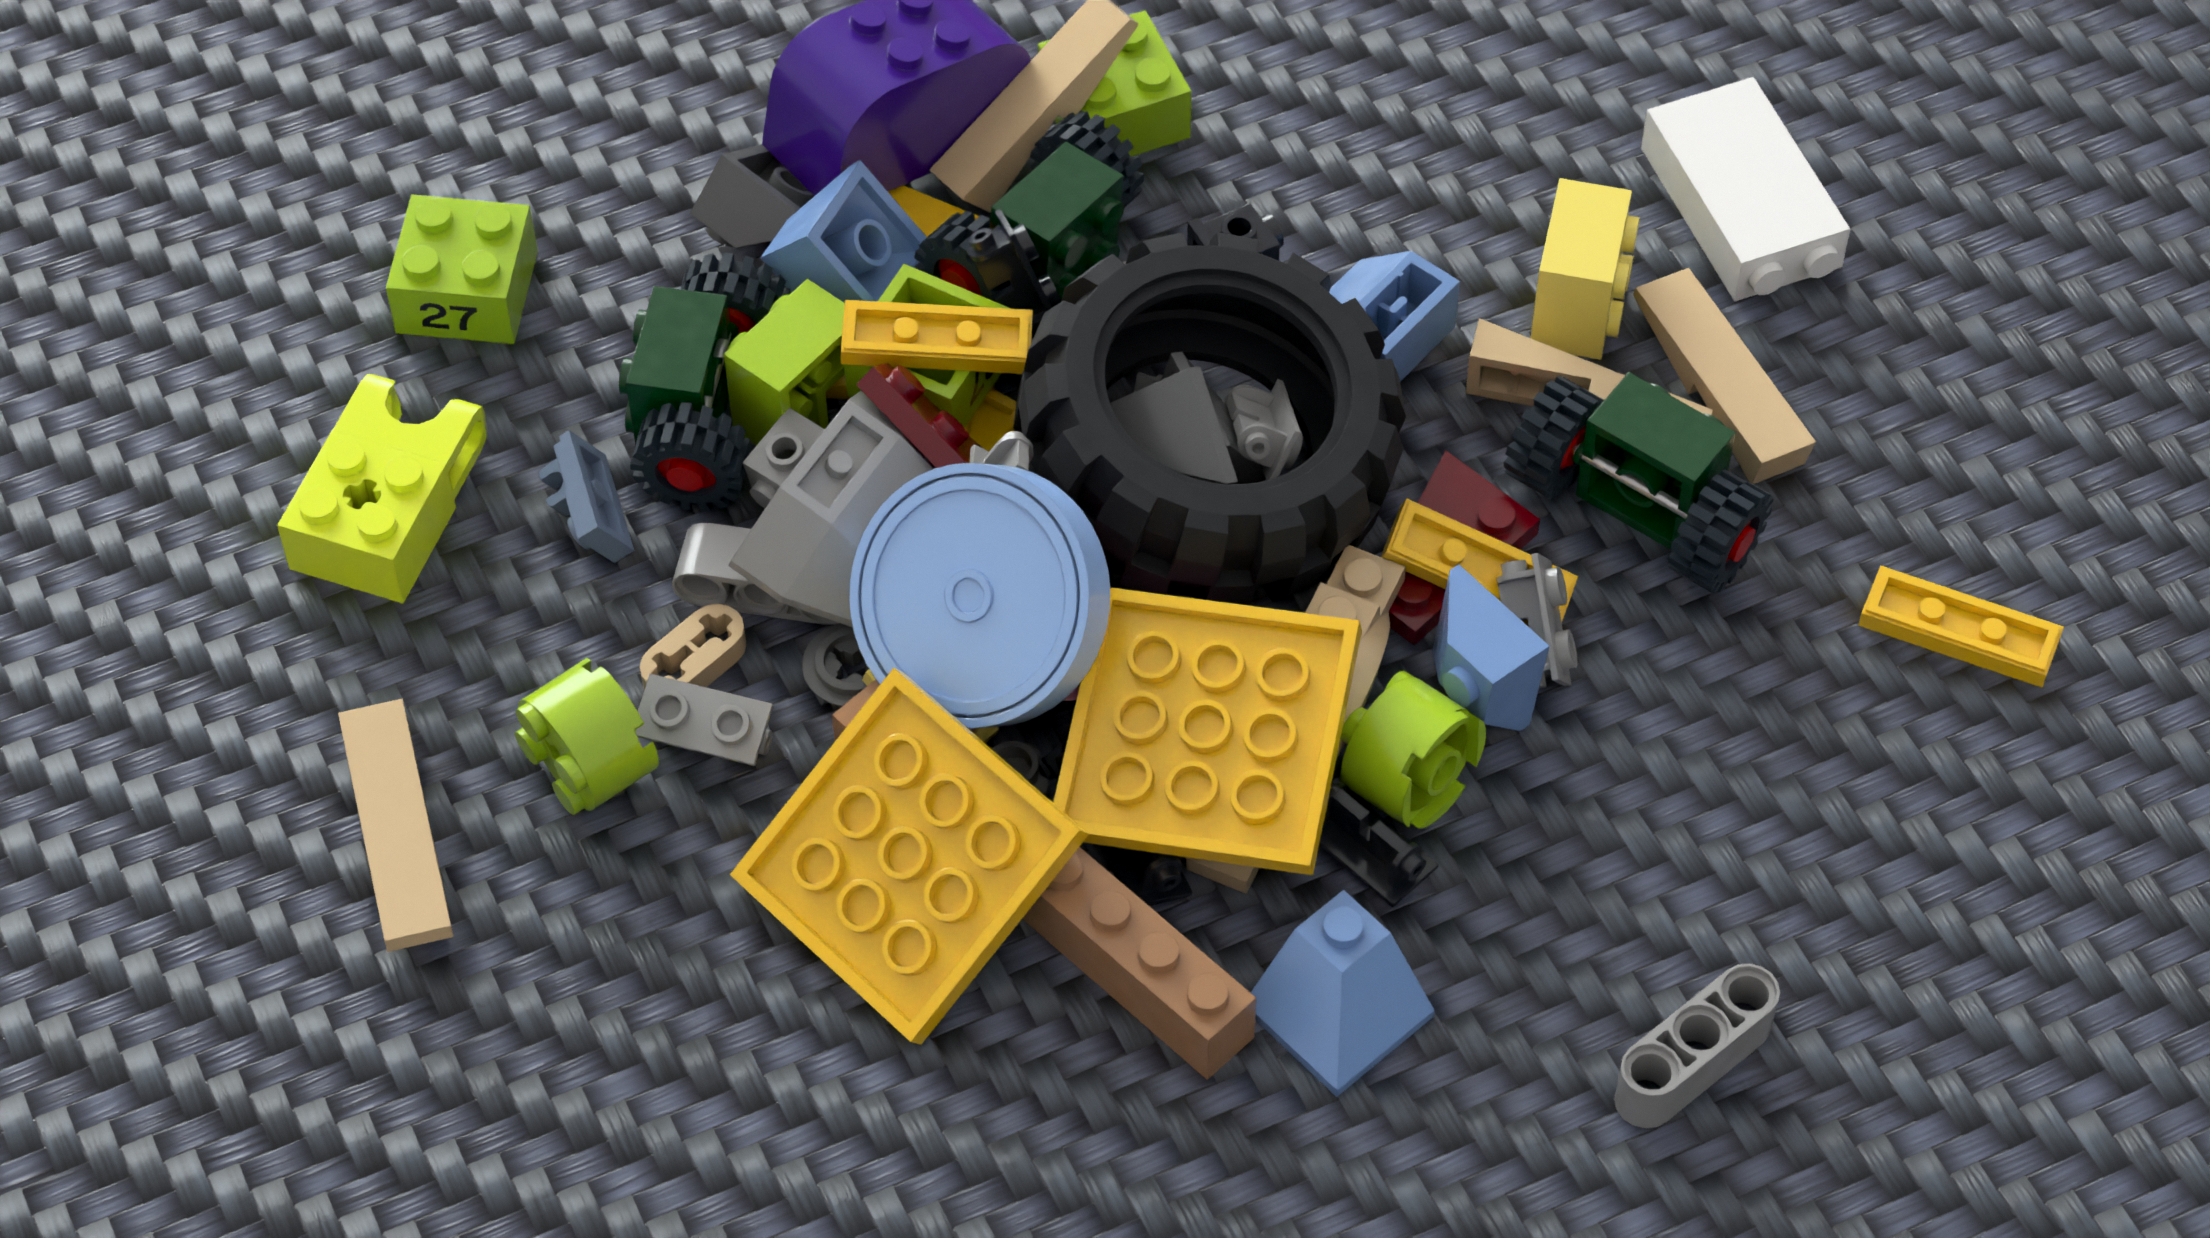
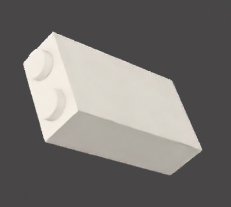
(1745, 189)

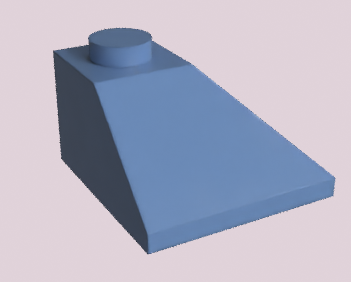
(846, 239)
(1487, 654)
(1340, 994)

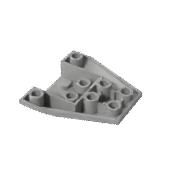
(814, 522)

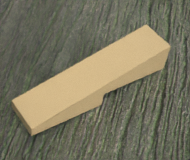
(1050, 85)
(1518, 367)
(1726, 375)
(395, 825)

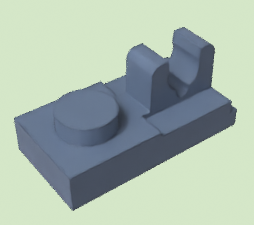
(588, 497)

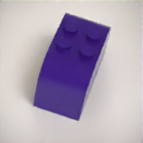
(885, 88)

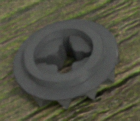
(824, 662)

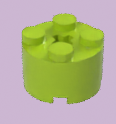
(584, 736)
(1410, 751)

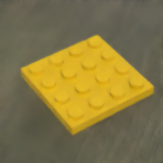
(1209, 730)
(908, 856)

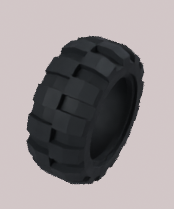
(1238, 313)

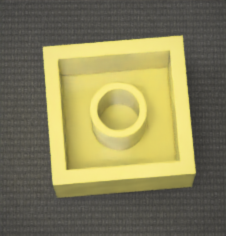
(1584, 268)

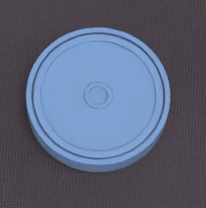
(981, 592)

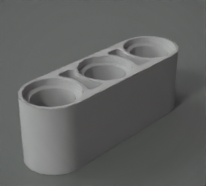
(706, 578)
(1706, 1019)

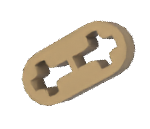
(687, 647)

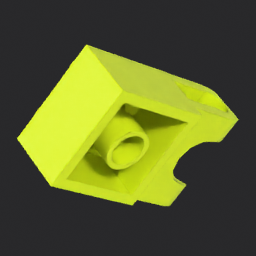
(380, 492)

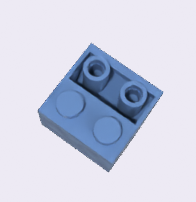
(1406, 301)

